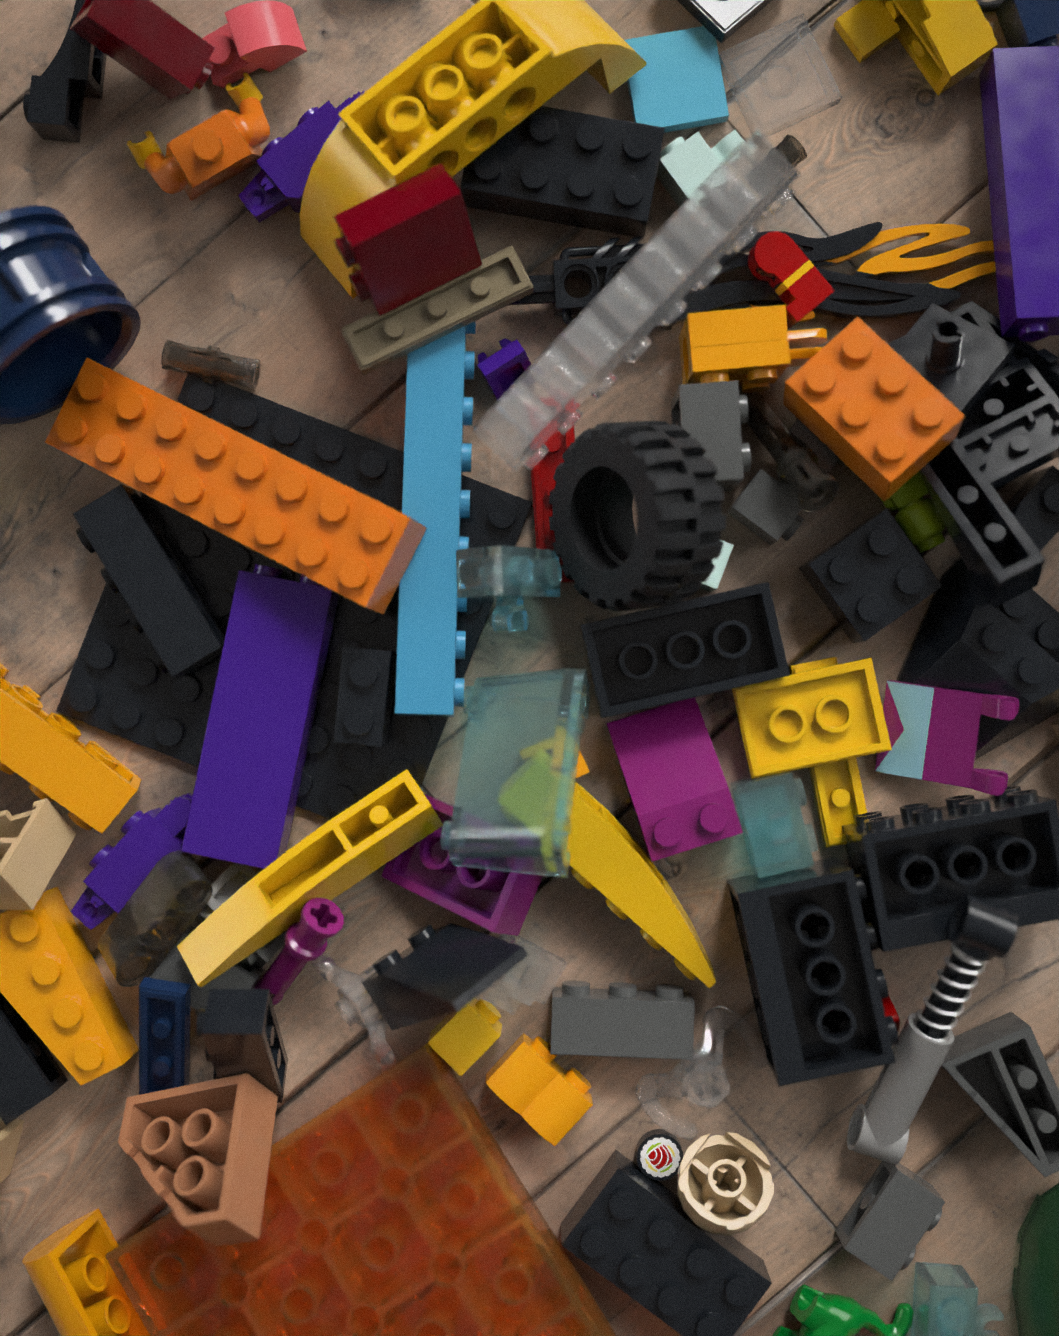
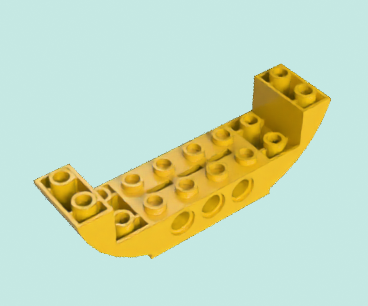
(456, 103)

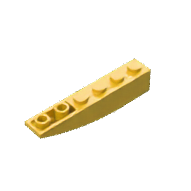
(317, 866)
(617, 866)

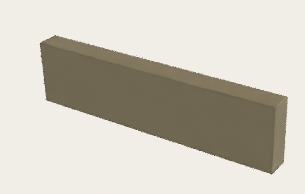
(439, 312)

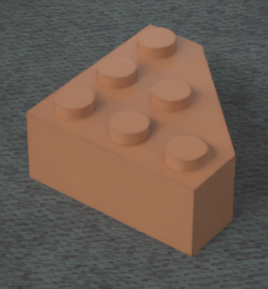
(206, 1153)

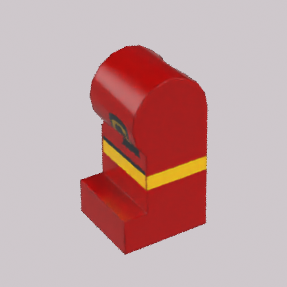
(789, 273)

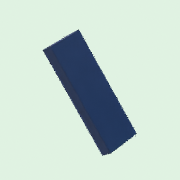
(164, 1034)

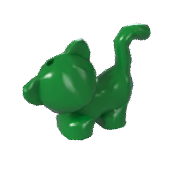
(841, 1316)

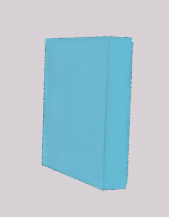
(680, 80)

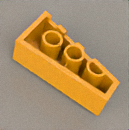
(57, 763)
(60, 989)

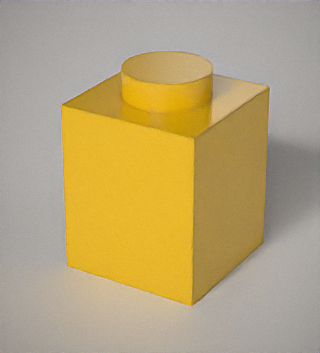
(466, 1034)

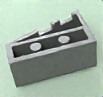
(1011, 1084)

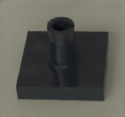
(954, 355)

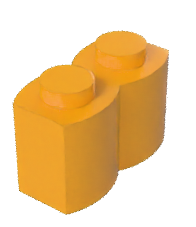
(540, 1088)

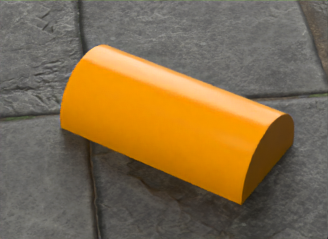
(79, 1282)

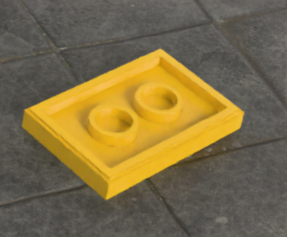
(811, 718)

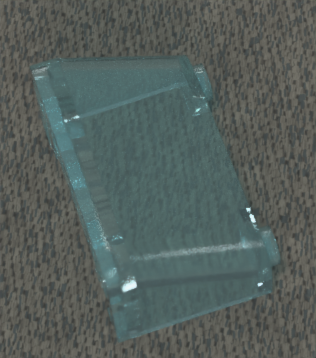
(518, 772)

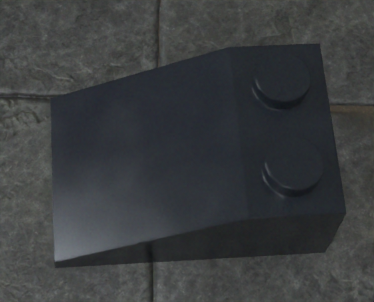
(438, 973)

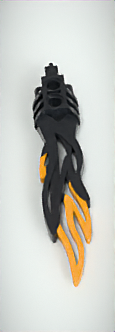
(822, 252)

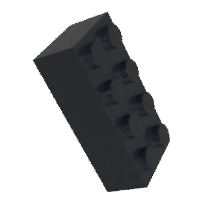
(569, 172)
(684, 650)
(659, 1257)

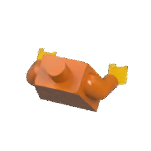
(211, 149)

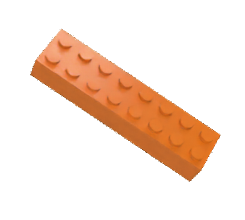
(237, 486)

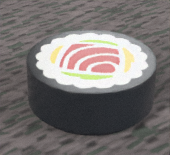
(659, 1154)

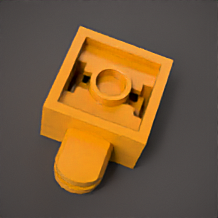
(744, 346)

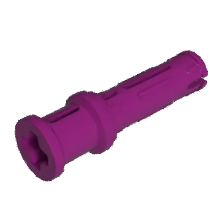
(303, 943)

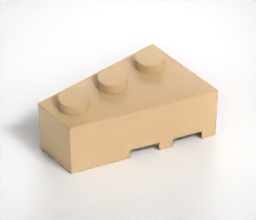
(30, 853)

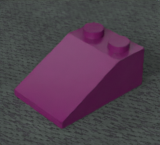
(674, 778)
(481, 895)

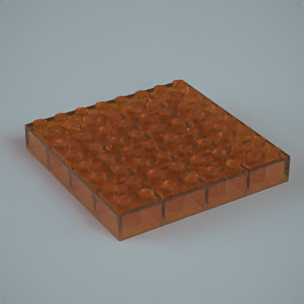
(372, 1224)

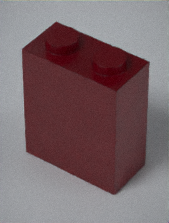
(147, 43)
(407, 240)

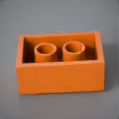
(872, 408)

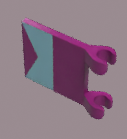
(938, 732)

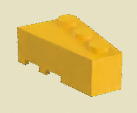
(943, 37)

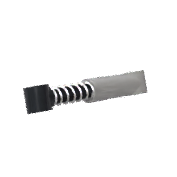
(976, 936)

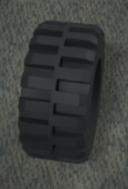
(674, 507)

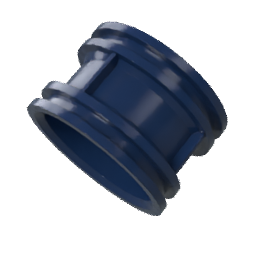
(53, 312)

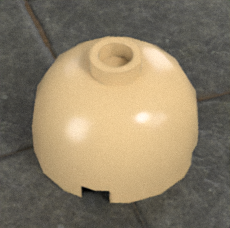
(724, 1183)

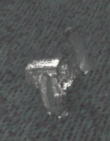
(357, 1007)
(704, 1077)

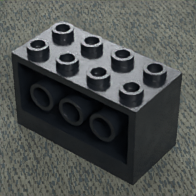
(980, 848)
(792, 996)

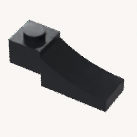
(58, 95)

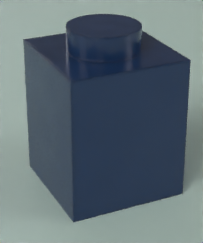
(1029, 22)

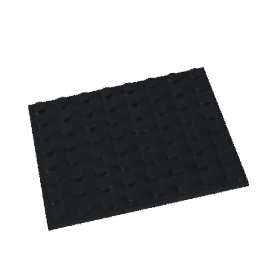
(128, 695)

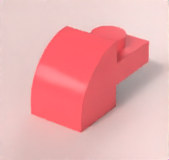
(254, 38)

